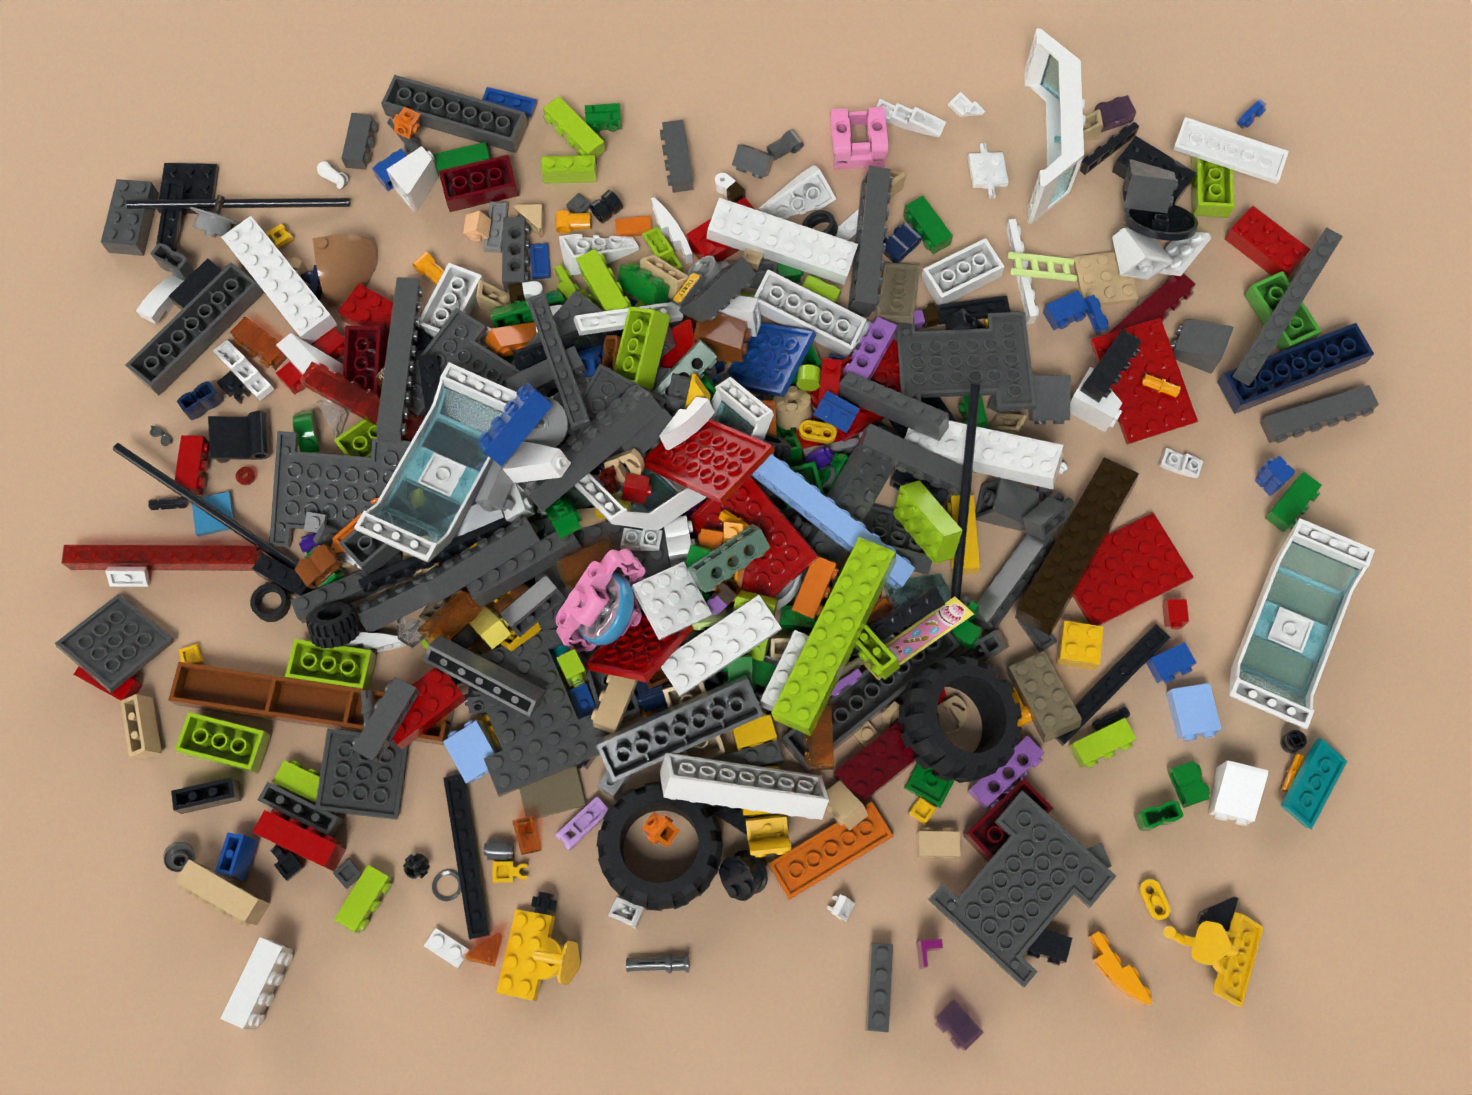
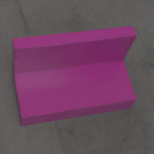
(927, 945)

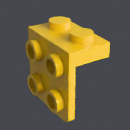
(768, 835)

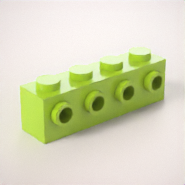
(573, 128)
(876, 653)

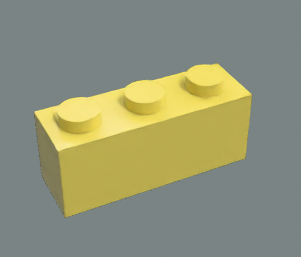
(490, 626)

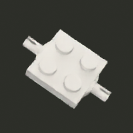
(987, 170)

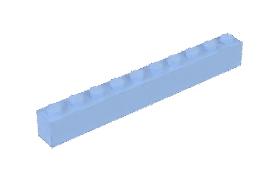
(824, 513)

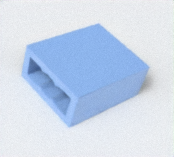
(1193, 712)
(469, 748)

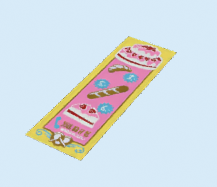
(926, 631)

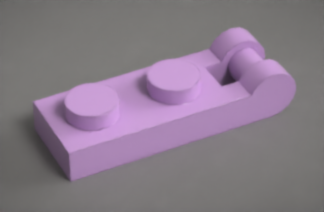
(582, 823)

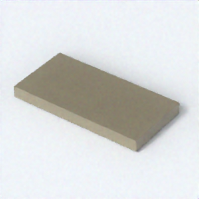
(898, 292)

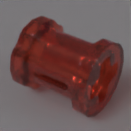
(610, 480)

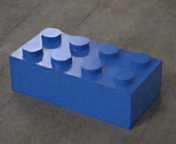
(514, 424)

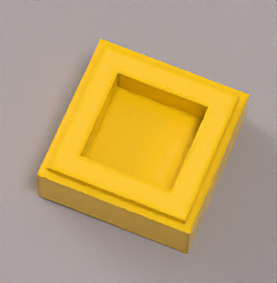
(191, 654)
(922, 810)

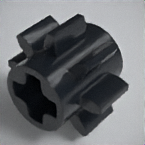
(416, 866)
(544, 903)

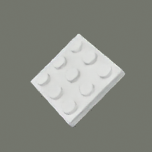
(671, 600)

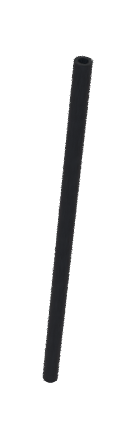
(238, 203)
(965, 489)
(204, 506)

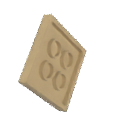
(1101, 277)

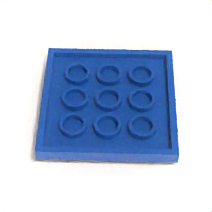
(772, 359)

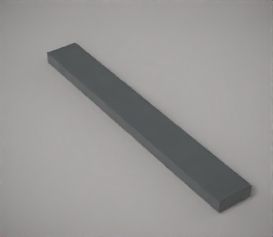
(558, 361)

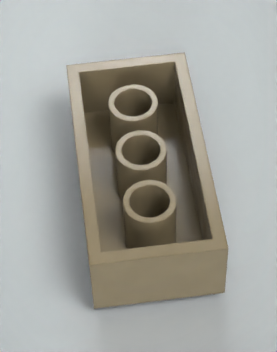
(1044, 696)

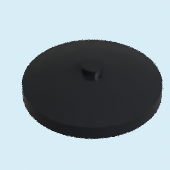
(1169, 226)

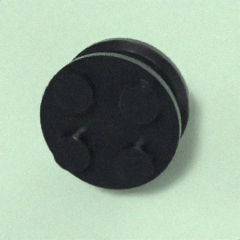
(743, 875)

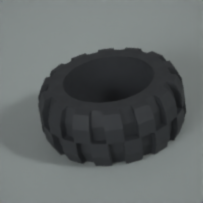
(995, 707)
(667, 894)

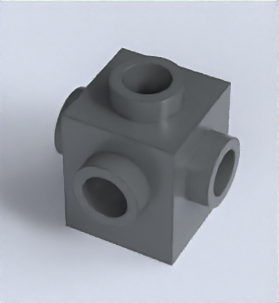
(474, 701)

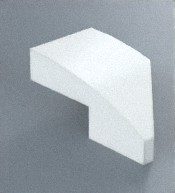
(964, 107)

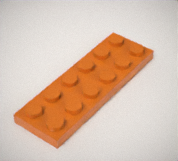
(828, 852)

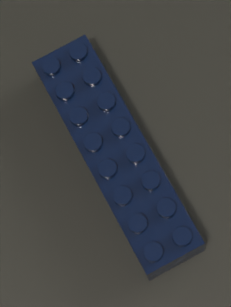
(1299, 368)

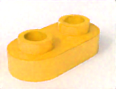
(817, 430)
(1154, 899)

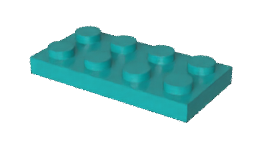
(1313, 783)

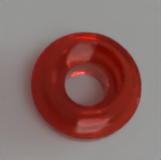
(247, 480)

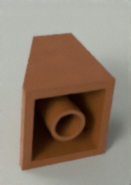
(725, 336)

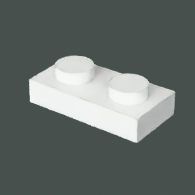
(127, 576)
(446, 948)

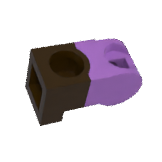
(926, 317)
(728, 592)

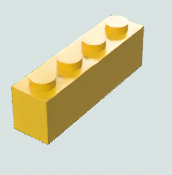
(971, 556)

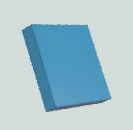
(205, 523)

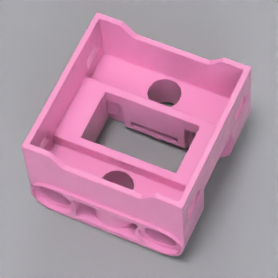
(859, 154)

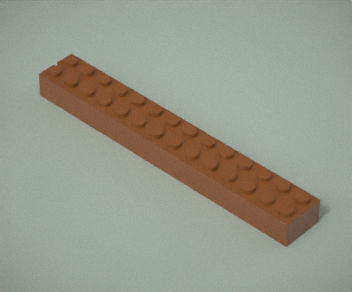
(280, 699)

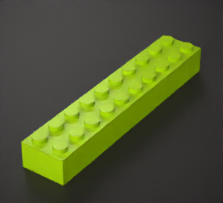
(834, 636)

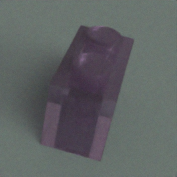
(1116, 112)
(958, 1025)

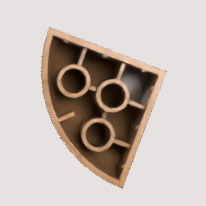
(342, 264)

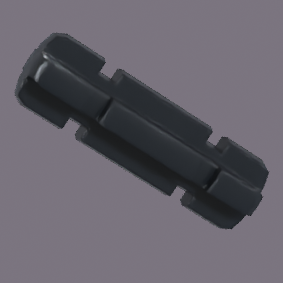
(167, 503)
(1110, 719)

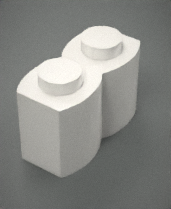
(678, 537)

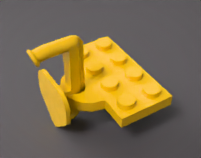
(1229, 953)
(530, 956)

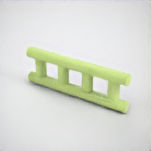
(1049, 260)

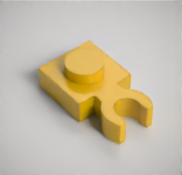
(504, 872)

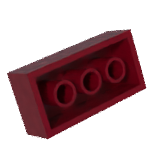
(478, 183)
(365, 355)
(876, 764)
(986, 834)

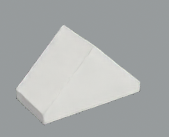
(626, 912)

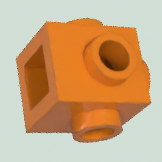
(406, 123)
(660, 829)

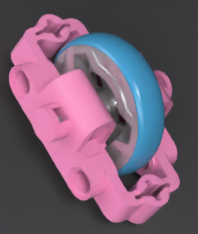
(601, 603)

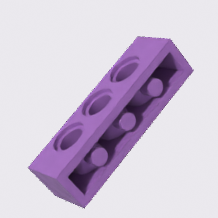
(884, 333)
(1026, 749)

